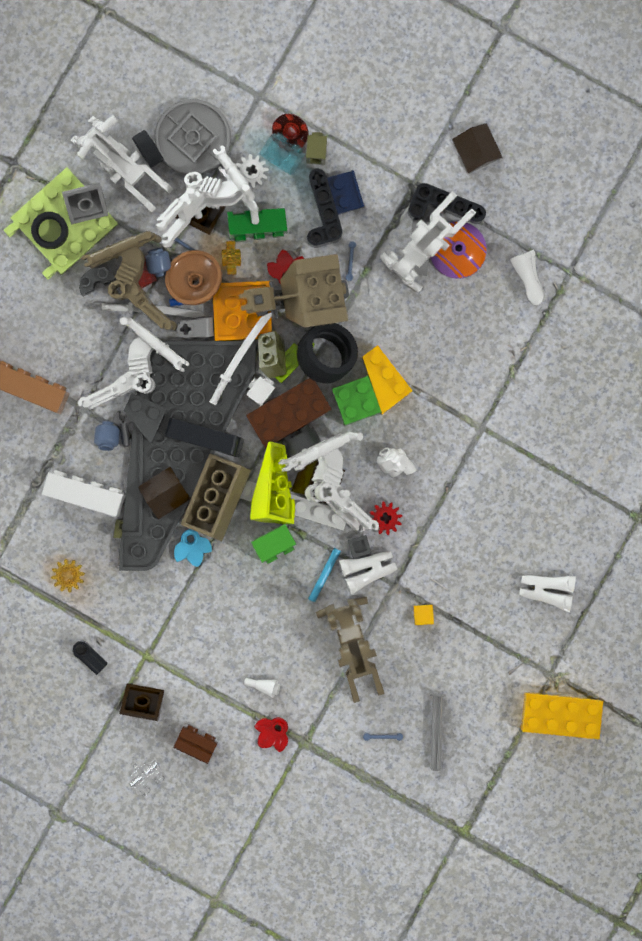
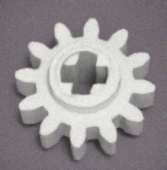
(248, 164)

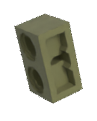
(316, 149)
(272, 354)

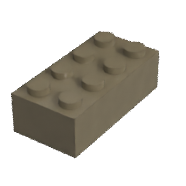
(215, 497)

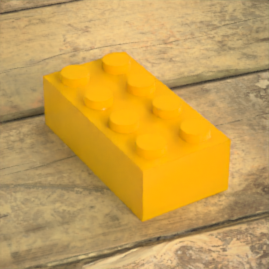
(562, 715)

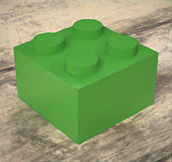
(356, 400)
(274, 543)

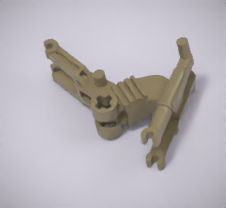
(130, 274)
(354, 648)

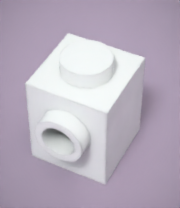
(260, 390)

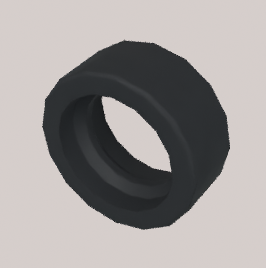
(147, 148)
(35, 230)

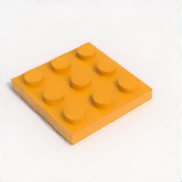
(229, 320)

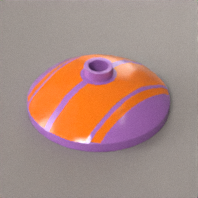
(462, 263)

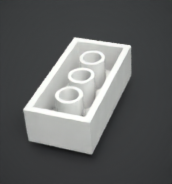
(82, 494)

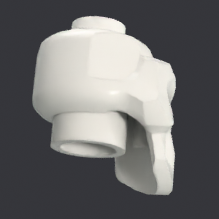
(394, 462)

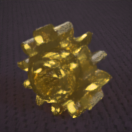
(231, 257)
(70, 582)

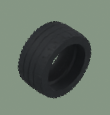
(341, 339)

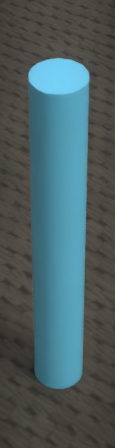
(324, 575)

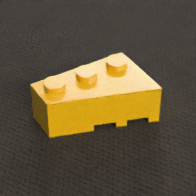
(385, 379)

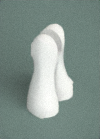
(526, 269)
(351, 566)
(561, 601)

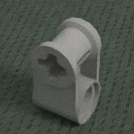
(199, 327)

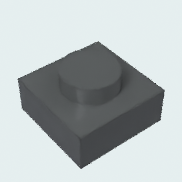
(359, 546)

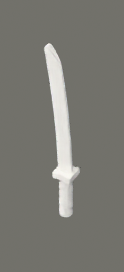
(166, 310)
(226, 377)

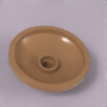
(189, 268)

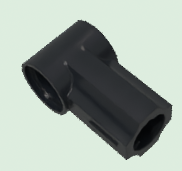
(90, 658)

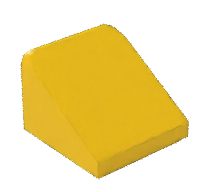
(423, 615)

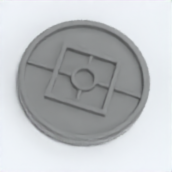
(189, 135)

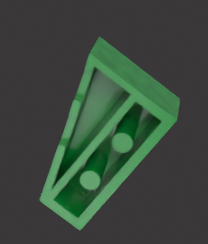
(270, 223)

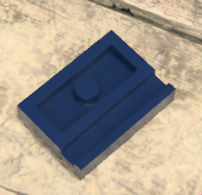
(345, 192)

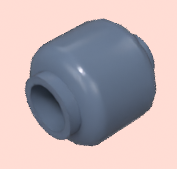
(158, 261)
(106, 436)

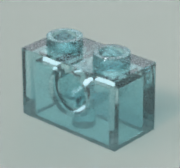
(271, 153)

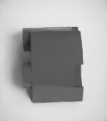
(93, 277)
(306, 439)

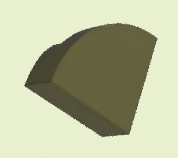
(118, 528)

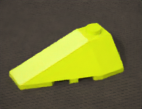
(272, 492)

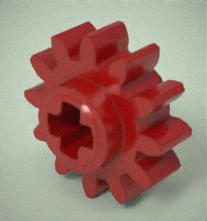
(390, 512)

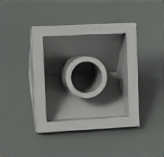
(85, 203)

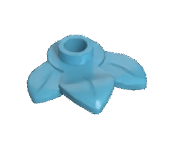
(194, 550)

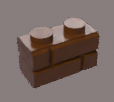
(196, 744)

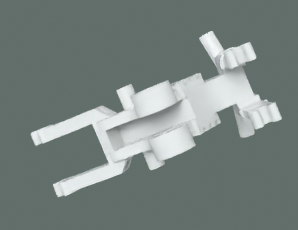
(117, 159)
(207, 193)
(425, 243)
(139, 366)
(328, 477)

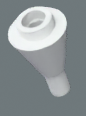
(268, 687)

